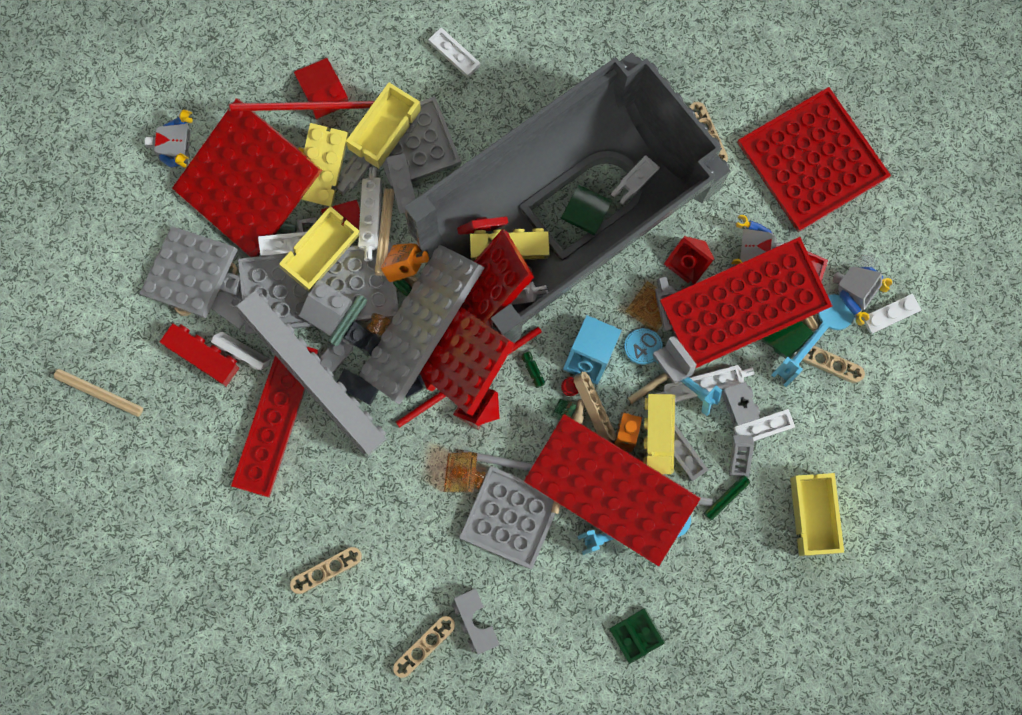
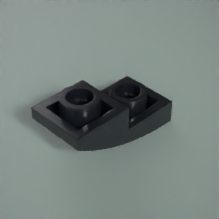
(358, 386)

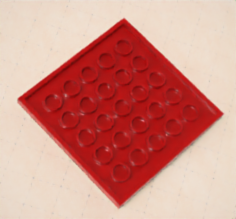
(813, 159)
(246, 179)

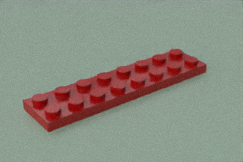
(270, 431)

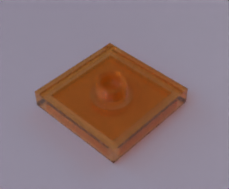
(645, 308)
(460, 472)

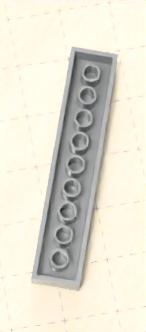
(310, 374)

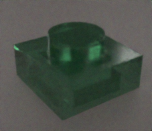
(563, 407)

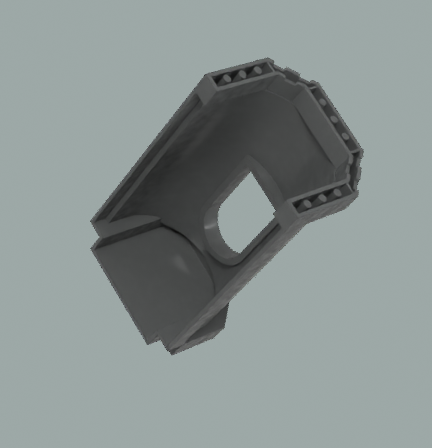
(605, 119)

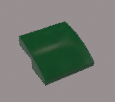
(586, 210)
(789, 340)
(637, 635)

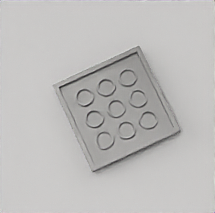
(426, 144)
(188, 271)
(509, 518)

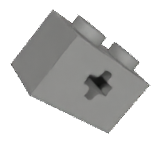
(740, 414)

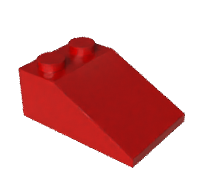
(321, 85)

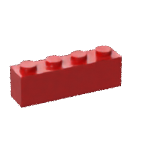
(199, 354)

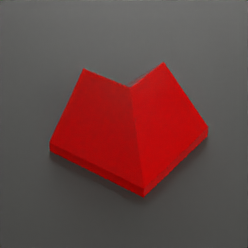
(690, 259)
(486, 412)

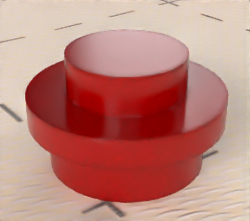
(568, 387)

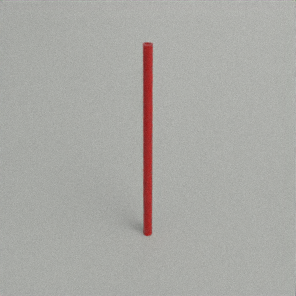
(300, 106)
(439, 396)

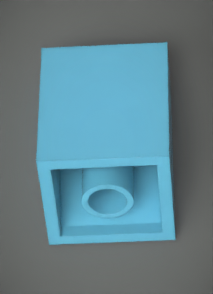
(592, 349)

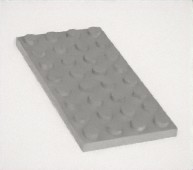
(349, 276)
(420, 322)

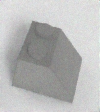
(325, 308)

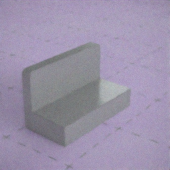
(675, 360)

